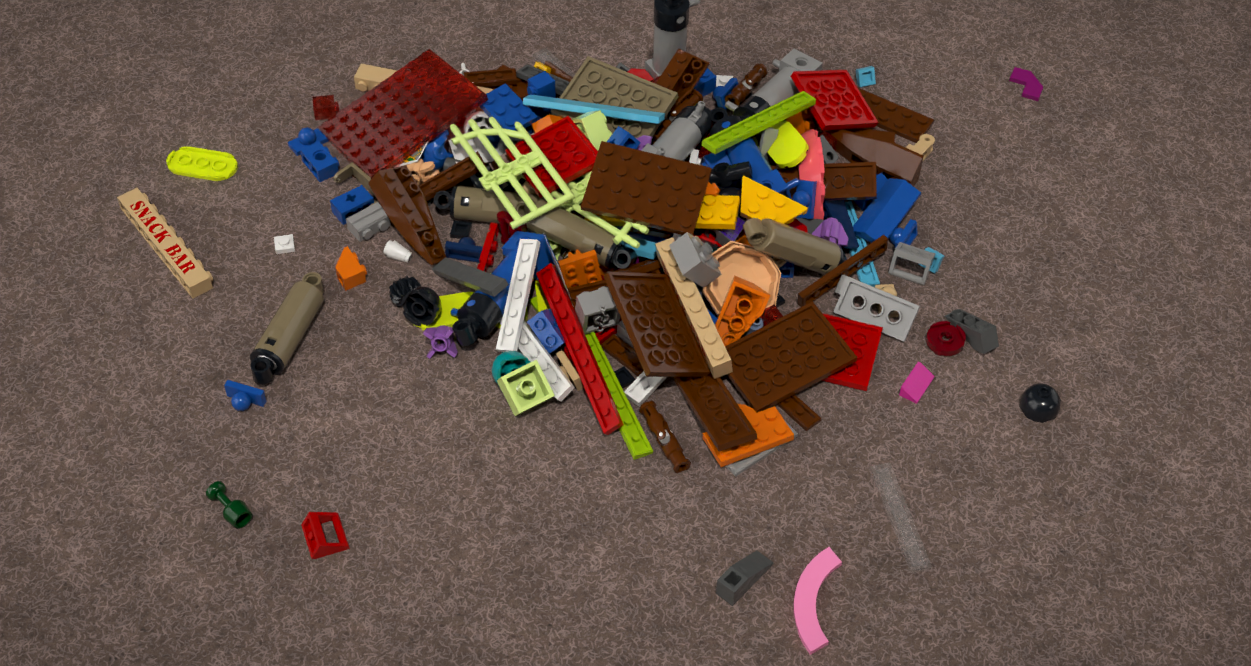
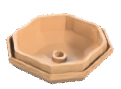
(747, 264)

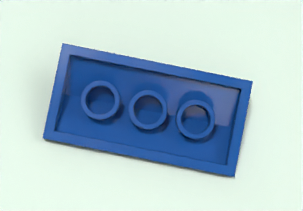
(887, 210)

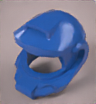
(436, 152)

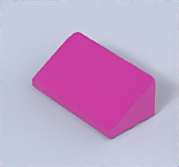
(916, 383)

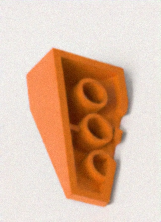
(740, 309)

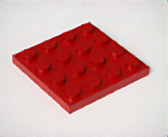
(837, 99)
(564, 148)
(864, 342)

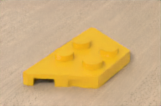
(764, 203)

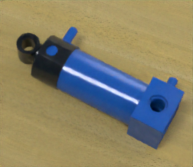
(748, 151)
(482, 311)

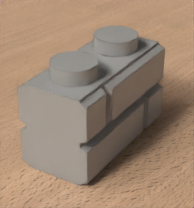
(368, 222)

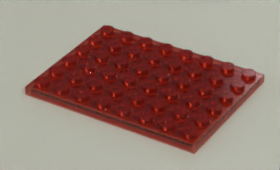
(402, 113)

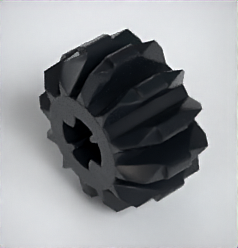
(401, 288)

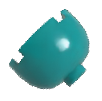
(507, 362)

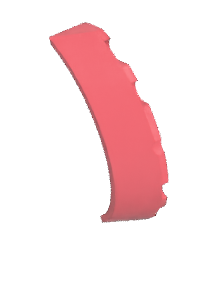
(813, 169)

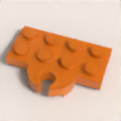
(770, 431)

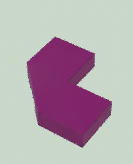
(1033, 87)

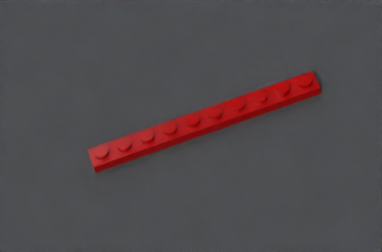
(579, 349)

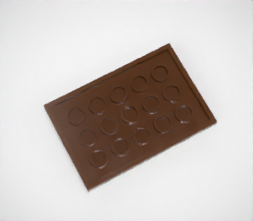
(646, 188)
(656, 324)
(787, 357)

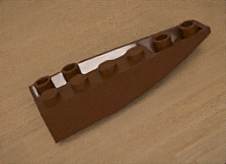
(682, 74)
(890, 158)
(408, 211)

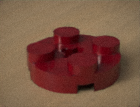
(943, 347)

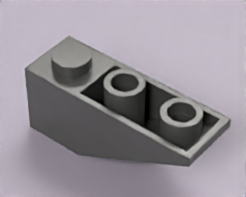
(979, 333)
(742, 577)

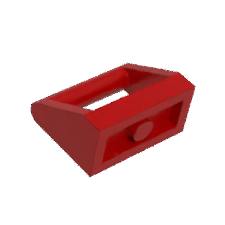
(315, 537)

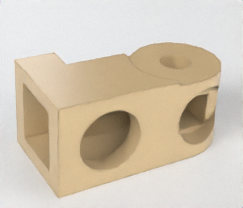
(923, 146)

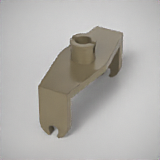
(352, 169)

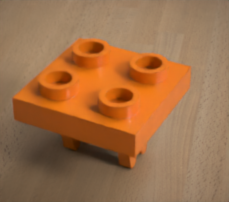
(580, 268)

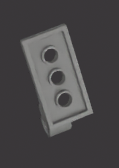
(851, 288)

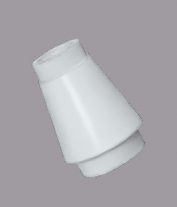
(397, 251)

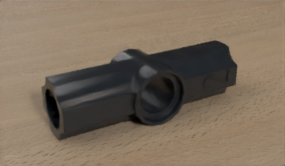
(726, 174)

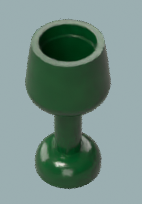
(235, 511)

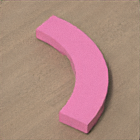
(805, 599)

